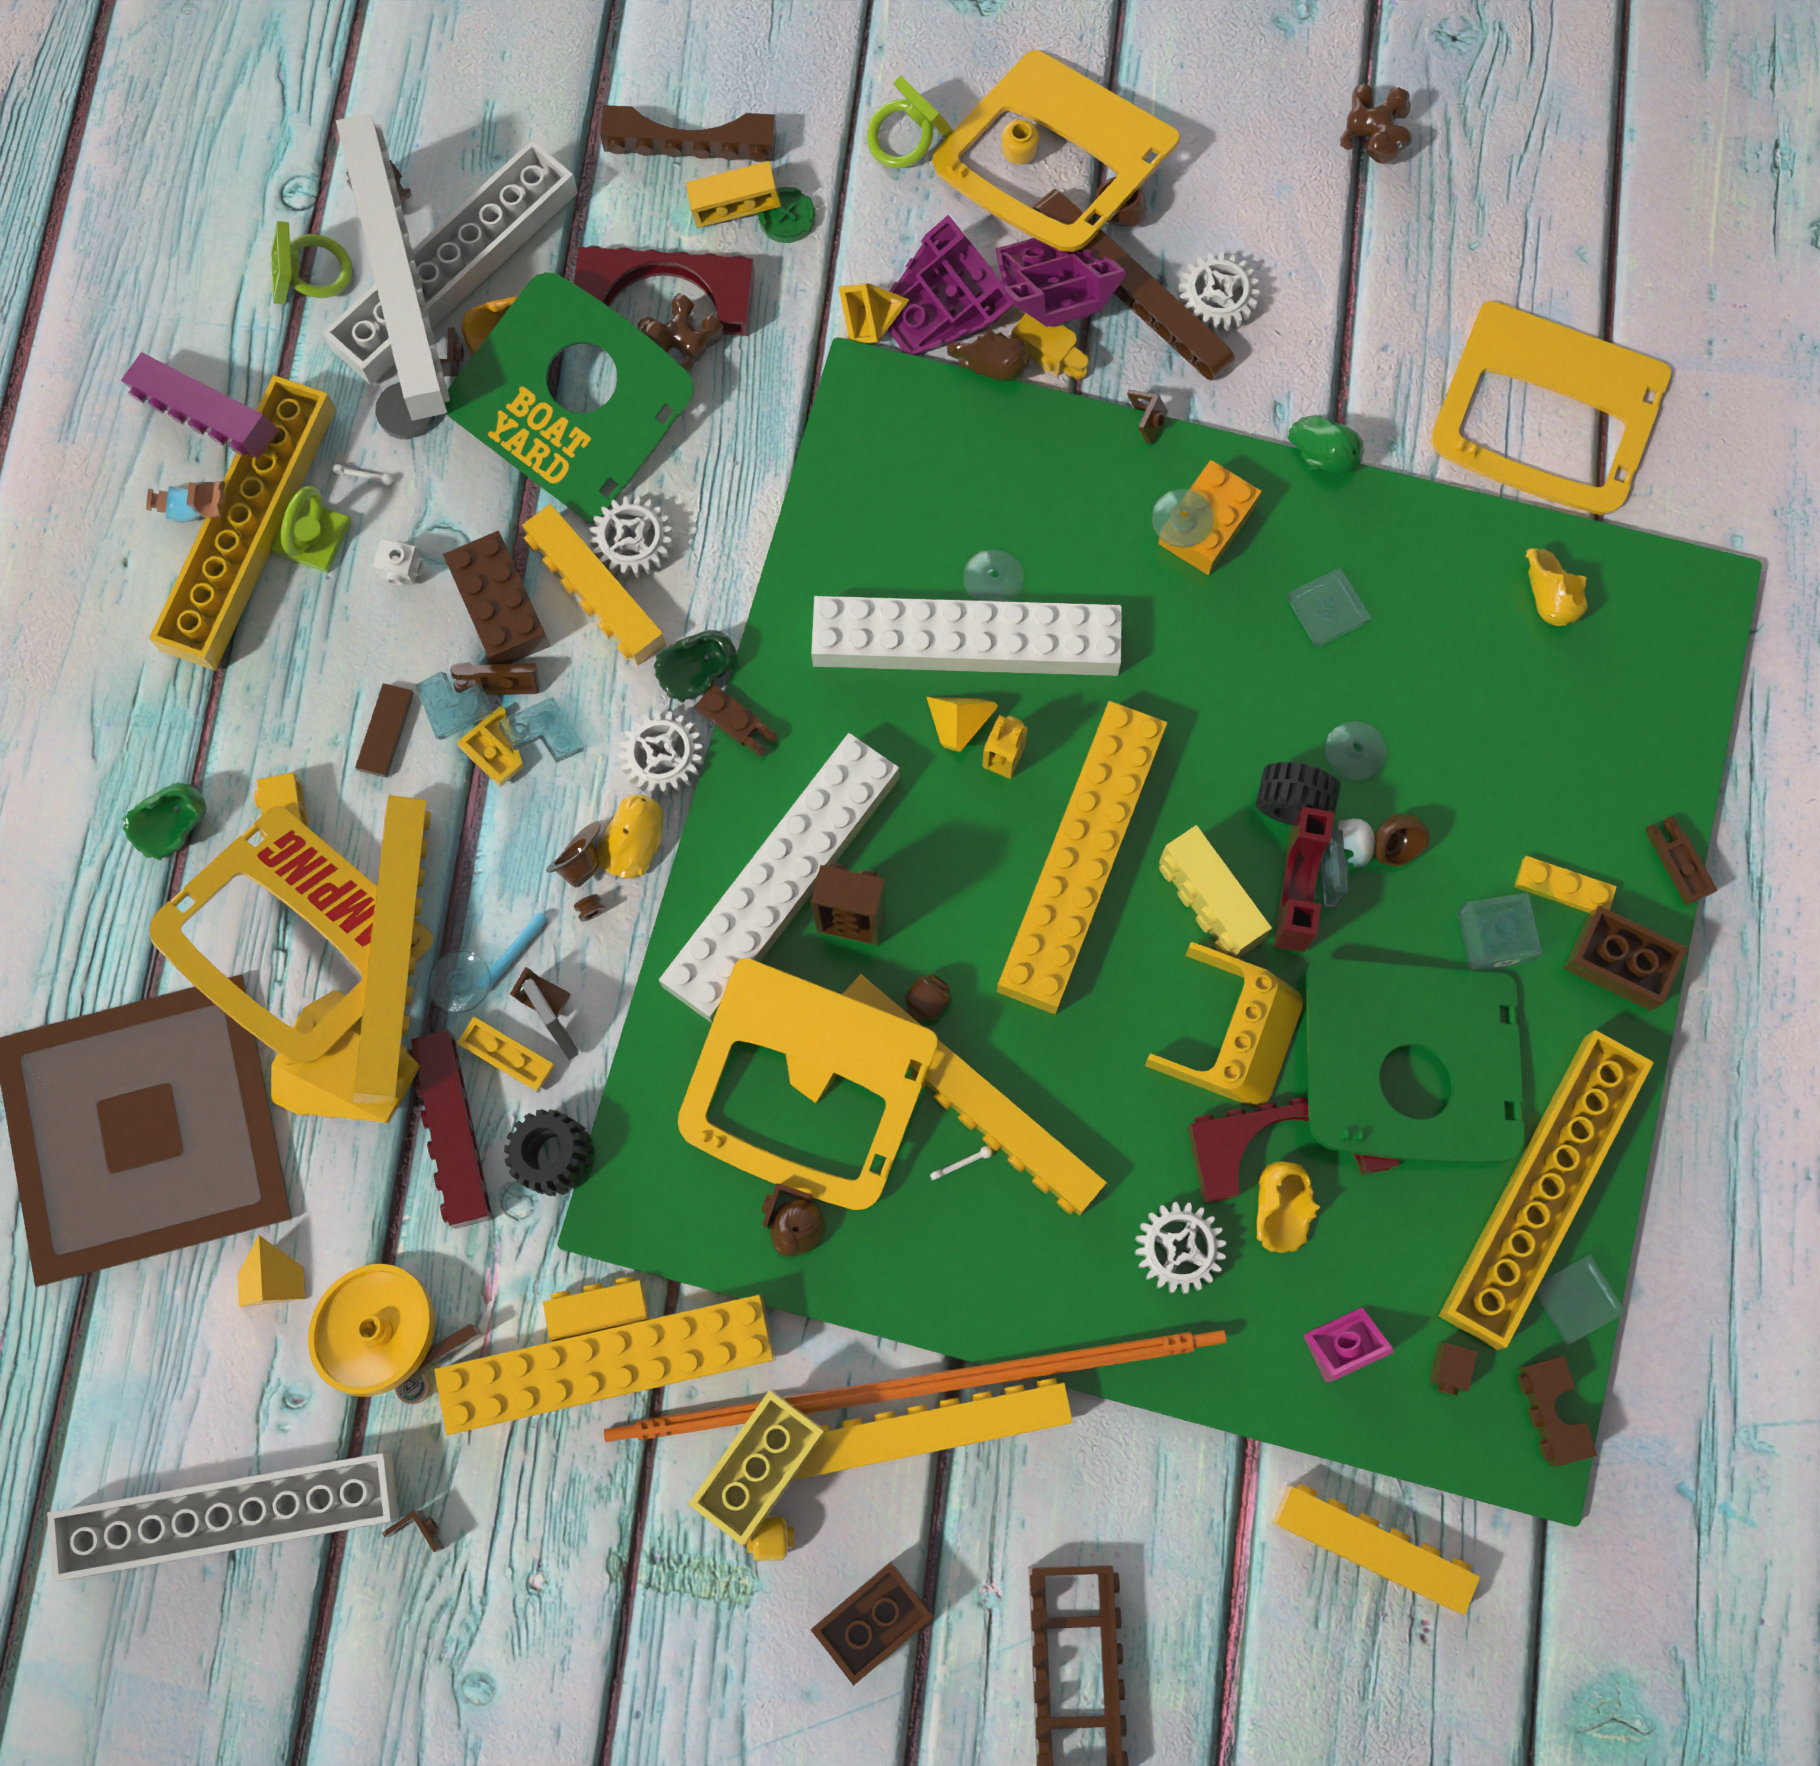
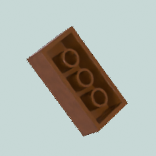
(496, 599)
(849, 903)

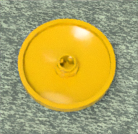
(371, 1330)

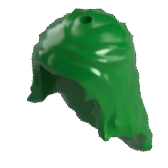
(1327, 444)
(155, 824)

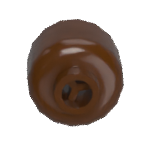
(928, 997)

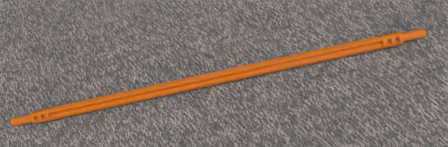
(924, 1384)

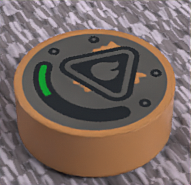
(414, 1389)

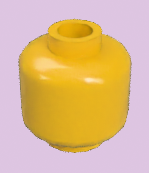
(1019, 142)
(771, 1540)

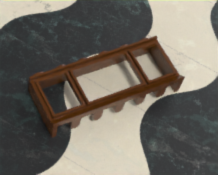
(1111, 1655)

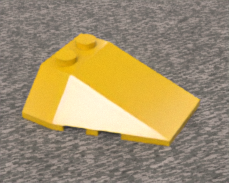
(328, 1084)

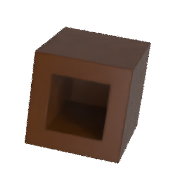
(1452, 1368)

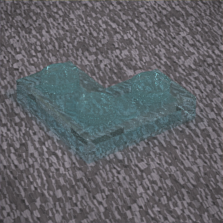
(450, 712)
(546, 723)

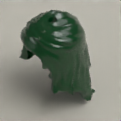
(683, 666)

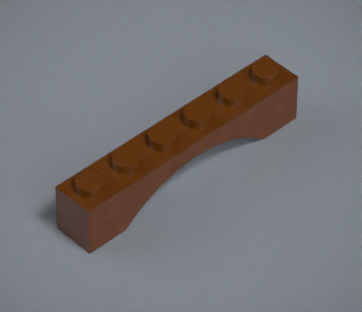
(747, 137)

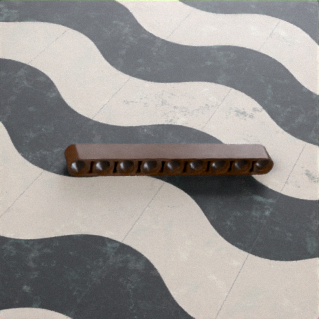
(1149, 298)

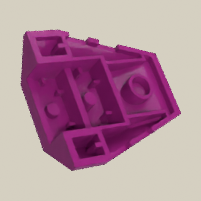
(1056, 283)
(947, 292)

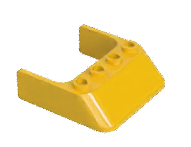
(1255, 1037)

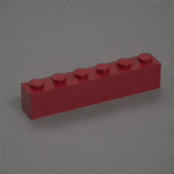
(451, 1130)

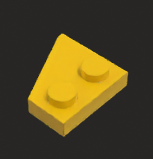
(491, 749)

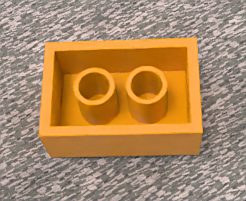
(1231, 504)

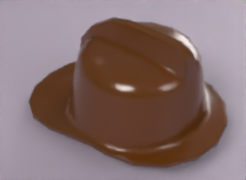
(579, 858)

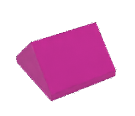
(1347, 1344)

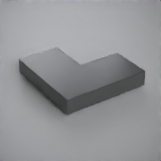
(550, 1019)

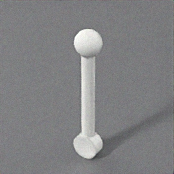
(387, 479)
(985, 1152)

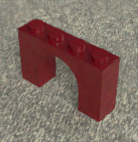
(1297, 911)

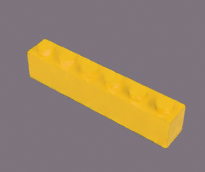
(593, 584)
(1375, 1549)

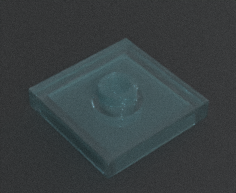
(1328, 607)
(1334, 870)
(1579, 1299)

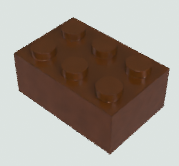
(1625, 958)
(872, 1623)

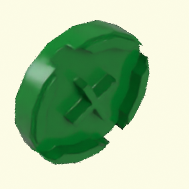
(791, 220)

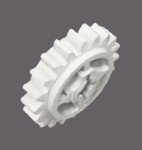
(1220, 281)
(644, 519)
(643, 740)
(1166, 1272)

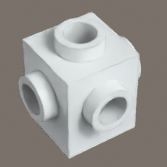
(397, 562)

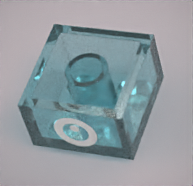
(1499, 932)

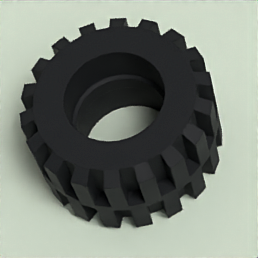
(1293, 785)
(529, 1139)

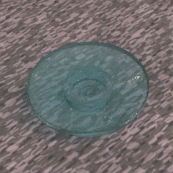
(1182, 530)
(986, 588)
(1347, 761)
(450, 972)

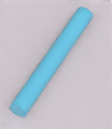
(517, 947)

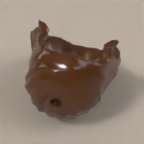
(993, 355)

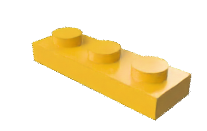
(1563, 885)
(506, 1054)

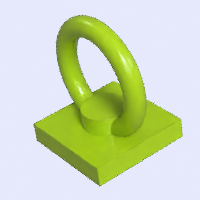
(920, 112)
(286, 264)
(310, 531)

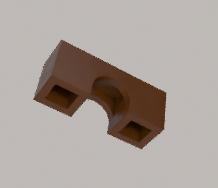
(1560, 1441)

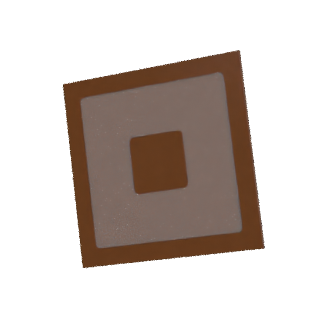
(139, 1133)

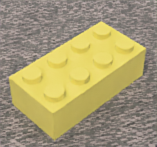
(1213, 894)
(757, 1468)

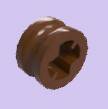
(589, 907)

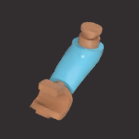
(189, 503)

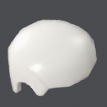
(1359, 839)

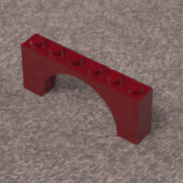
(724, 279)
(1221, 1142)

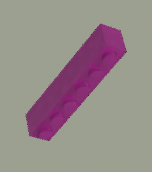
(199, 405)

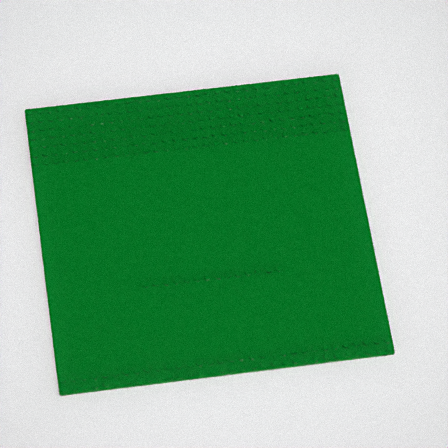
(1493, 737)

